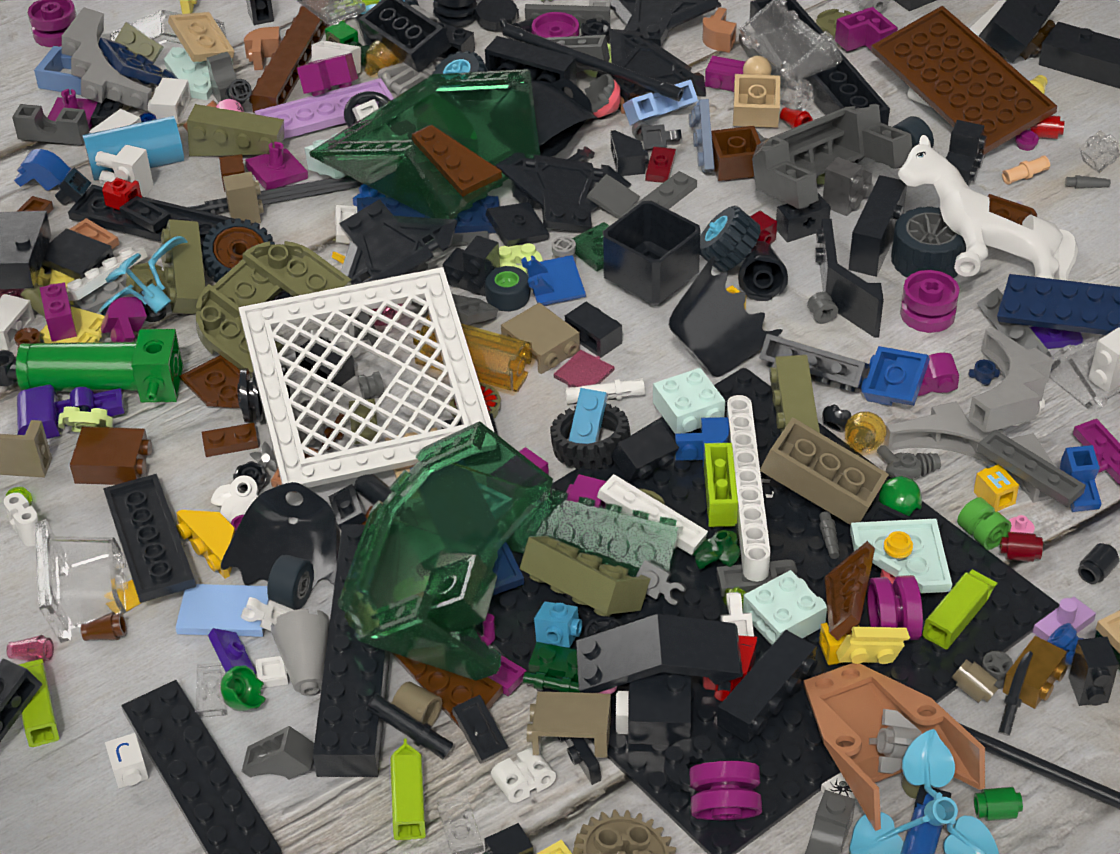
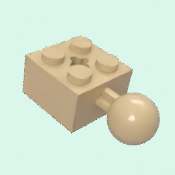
(756, 95)

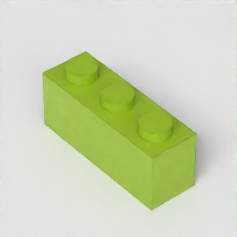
(720, 484)

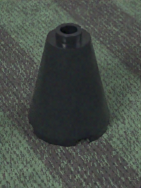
(762, 273)

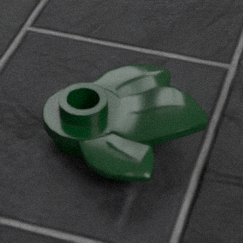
(720, 546)

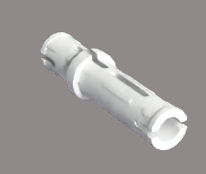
(614, 389)

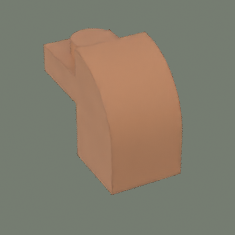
(718, 32)
(261, 44)

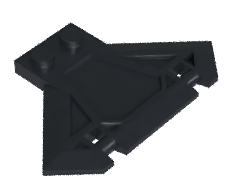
(657, 17)
(650, 60)
(558, 187)
(390, 244)

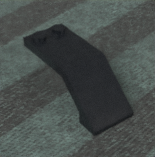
(854, 297)
(659, 646)

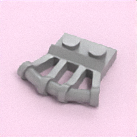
(404, 76)

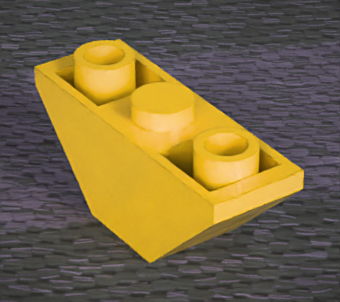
(208, 535)

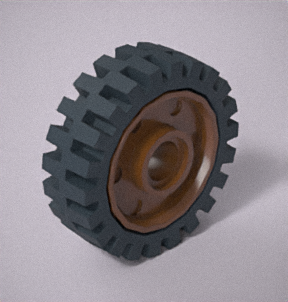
(227, 241)

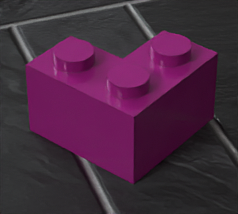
(862, 29)
(322, 74)

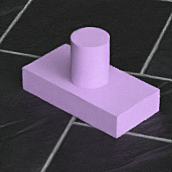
(1069, 611)

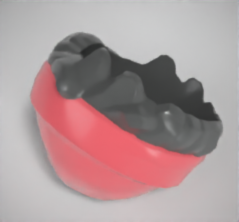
(604, 95)

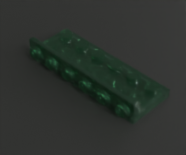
(601, 531)

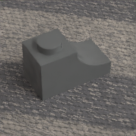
(221, 74)
(281, 754)
(831, 824)

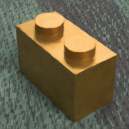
(1044, 669)

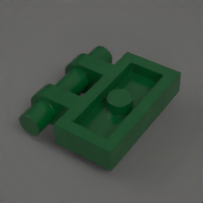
(556, 662)

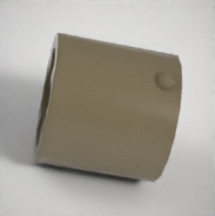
(418, 702)

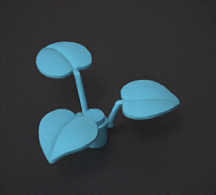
(152, 294)
(931, 764)

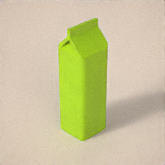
(958, 608)
(39, 714)
(407, 793)

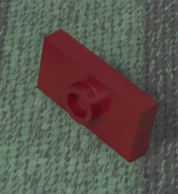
(660, 164)

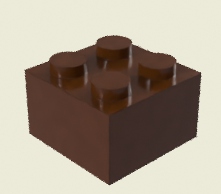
(734, 152)

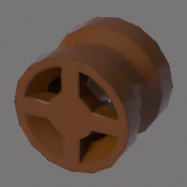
(27, 335)

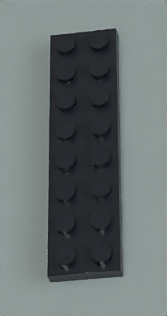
(93, 208)
(197, 774)

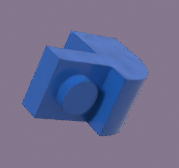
(43, 167)
(692, 444)
(1083, 465)

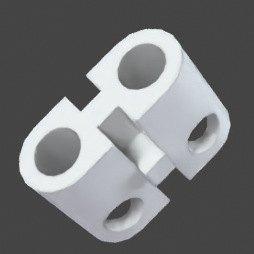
(21, 517)
(523, 775)

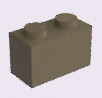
(242, 197)

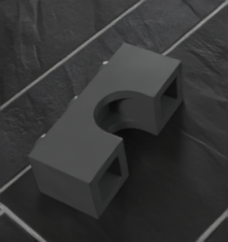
(35, 126)

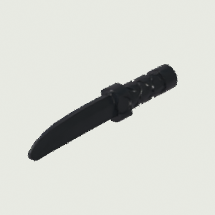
(1012, 699)

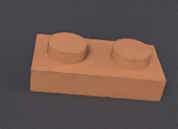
(96, 232)

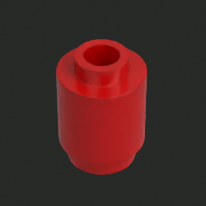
(1049, 127)

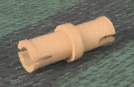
(1026, 170)

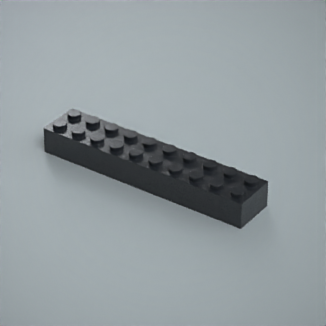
(837, 86)
(346, 733)

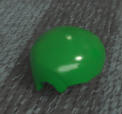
(901, 495)
(241, 689)

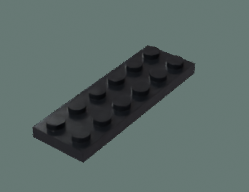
(149, 538)

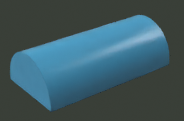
(157, 136)

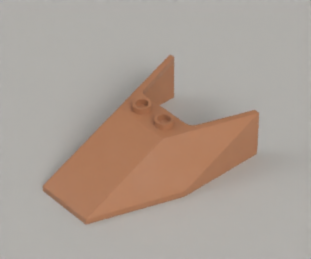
(850, 711)

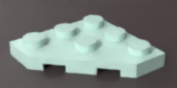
(195, 72)
(925, 562)

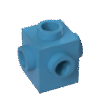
(557, 624)

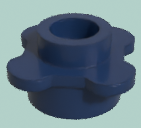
(984, 371)

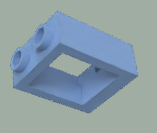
(49, 73)

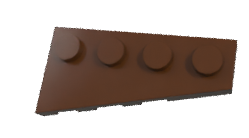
(455, 162)
(847, 590)
(450, 686)

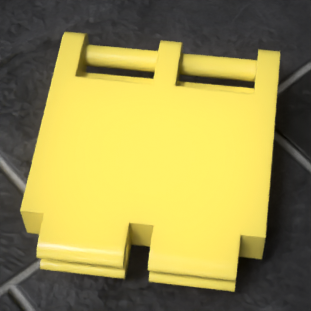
(86, 325)

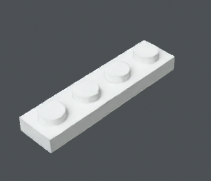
(96, 277)
(624, 494)

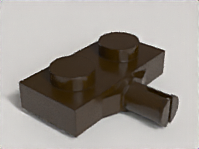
(1035, 44)

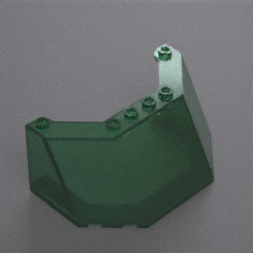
(451, 505)

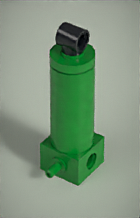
(144, 366)

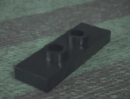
(581, 753)

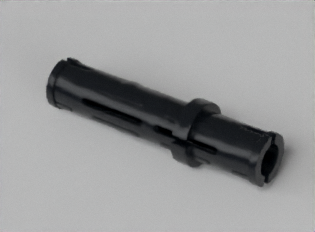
(405, 723)

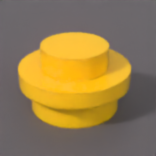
(898, 545)

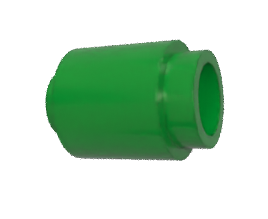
(998, 803)

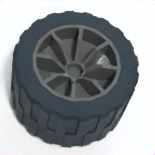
(925, 243)

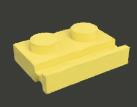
(872, 645)

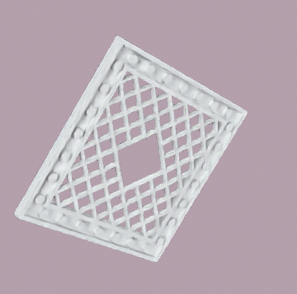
(373, 457)

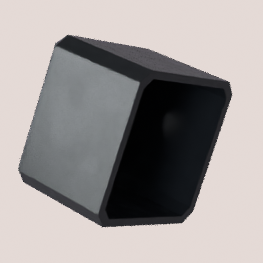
(651, 251)

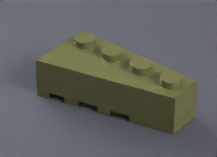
(231, 132)
(183, 266)
(793, 391)

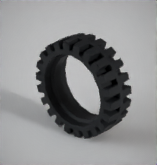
(591, 453)

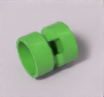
(982, 522)

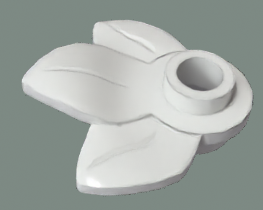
(233, 501)

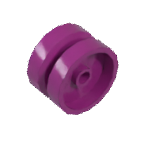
(50, 20)
(555, 25)
(929, 301)
(895, 604)
(725, 790)

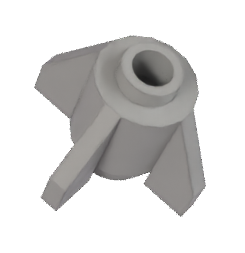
(893, 740)

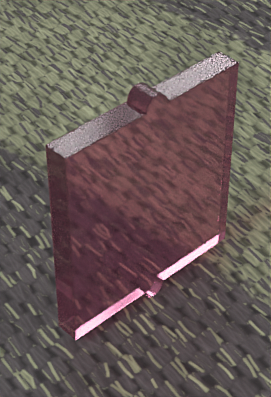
(583, 370)

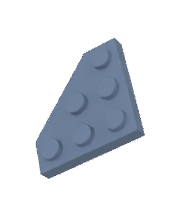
(702, 136)

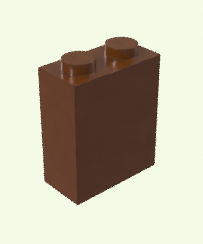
(110, 455)

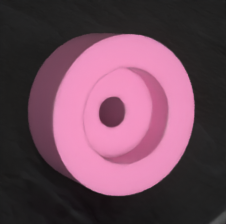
(1021, 524)

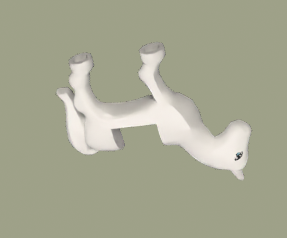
(968, 214)

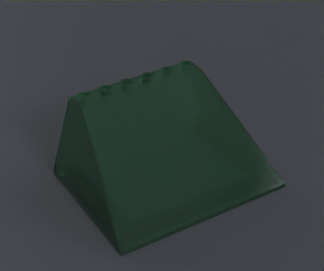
(480, 110)

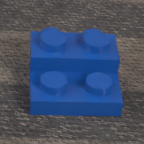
(894, 376)

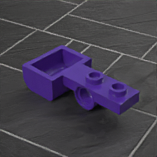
(43, 405)

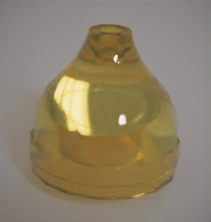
(378, 57)
(865, 432)

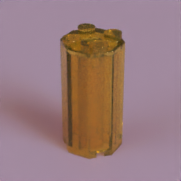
(496, 357)

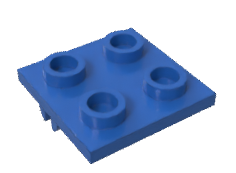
(554, 279)

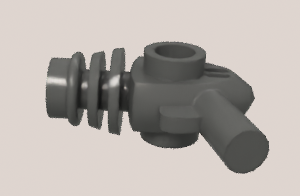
(908, 464)

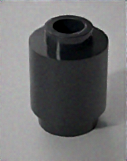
(1098, 563)

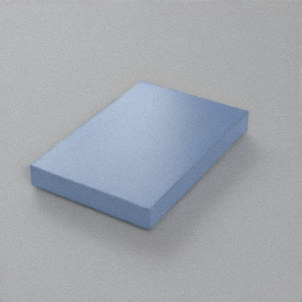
(219, 608)

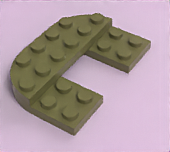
(256, 280)

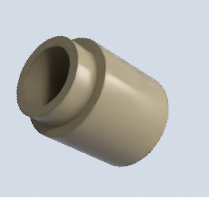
(975, 681)

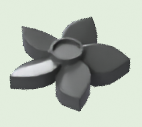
(265, 457)

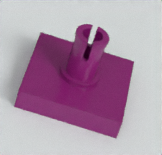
(71, 101)
(276, 168)

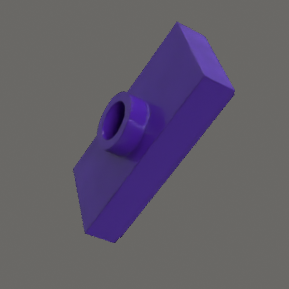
(1057, 338)
(229, 649)

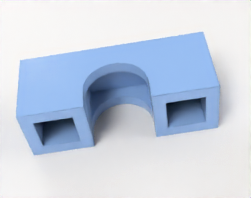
(655, 105)

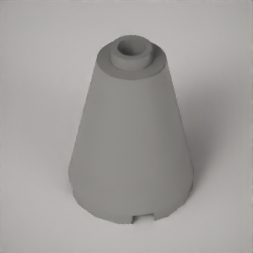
(302, 647)

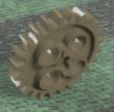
(621, 836)

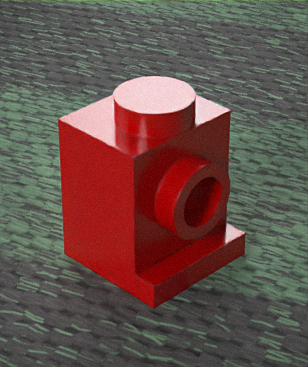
(120, 192)

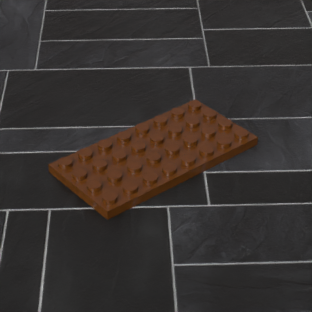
(963, 77)

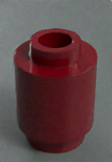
(1021, 546)

